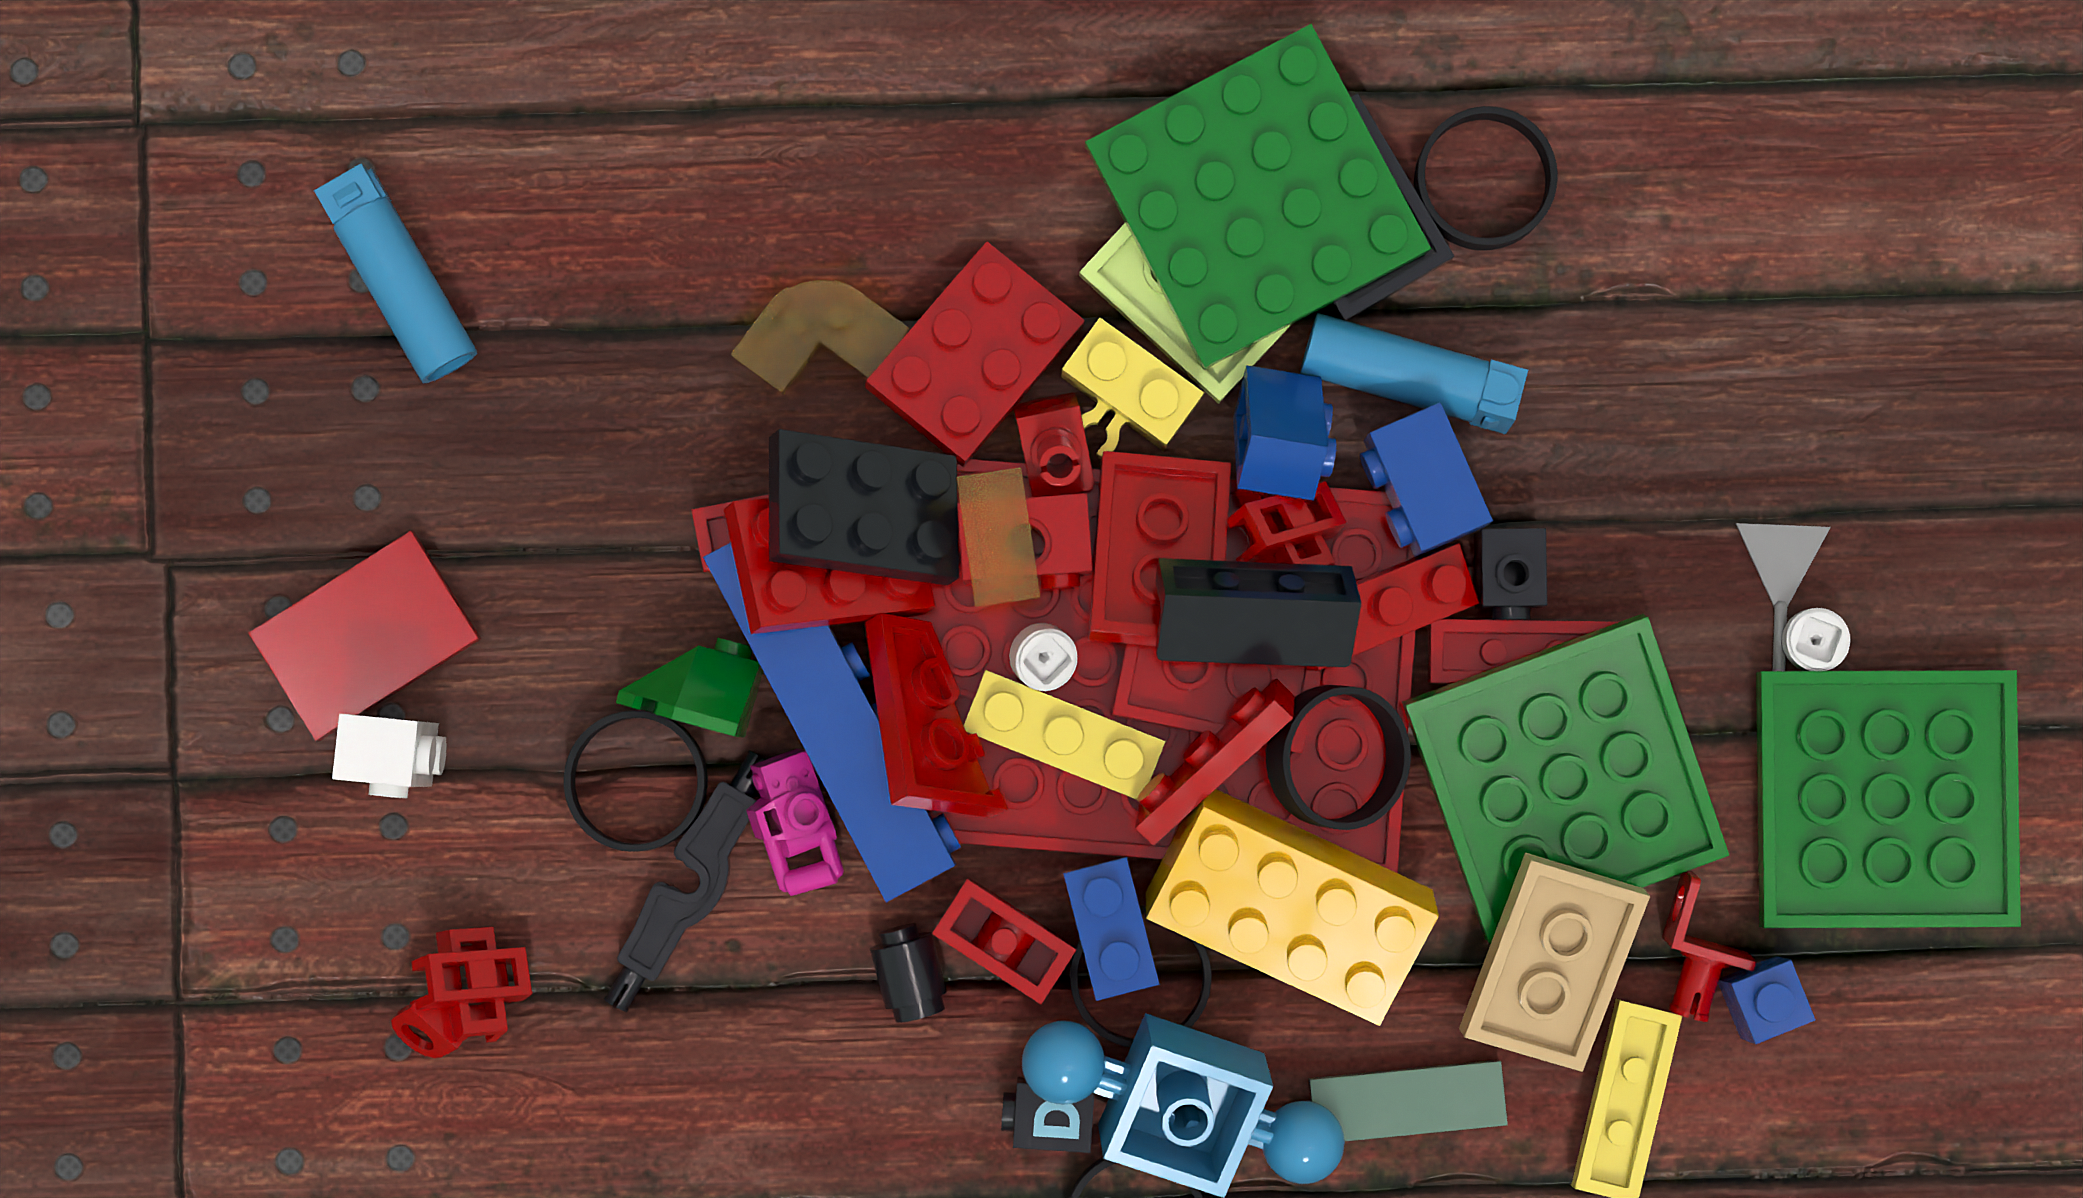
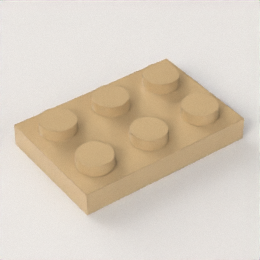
(1554, 962)

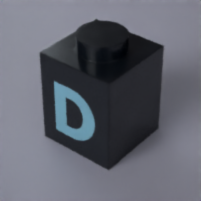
(1046, 1124)

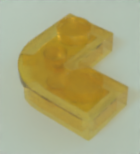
(816, 315)

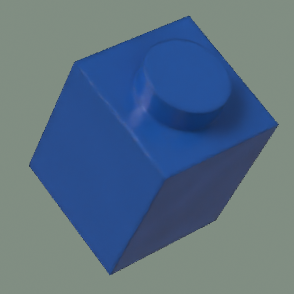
(1766, 1000)

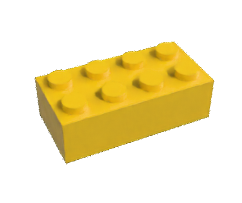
(1291, 905)

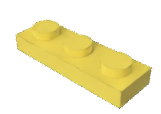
(1063, 735)
(1626, 1100)

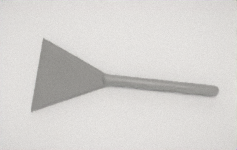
(1781, 560)

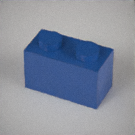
(1282, 433)
(1424, 480)
(1111, 929)

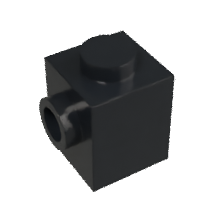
(1510, 571)

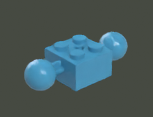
(1183, 1104)

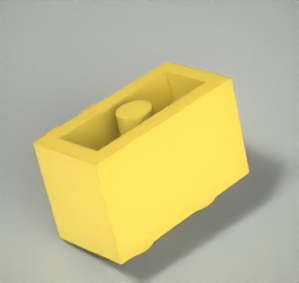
(1130, 387)

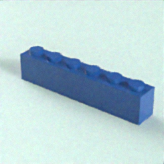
(843, 739)

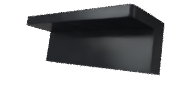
(1256, 612)

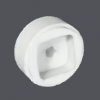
(1816, 640)
(1043, 657)

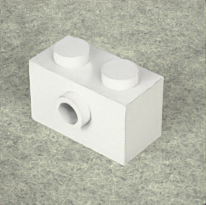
(388, 753)

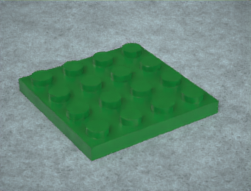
(1257, 196)
(1567, 762)
(1888, 799)

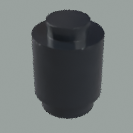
(909, 973)

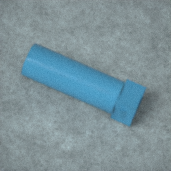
(396, 273)
(1414, 372)

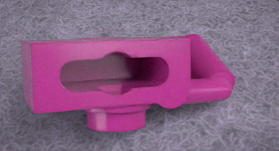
(796, 820)

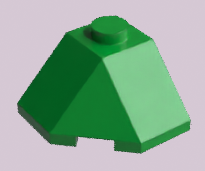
(701, 688)

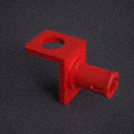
(1054, 445)
(1703, 958)

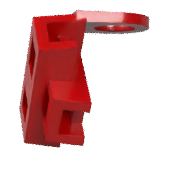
(1301, 526)
(445, 1010)

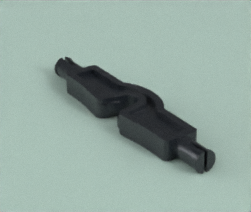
(669, 909)

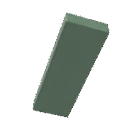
(1414, 1099)

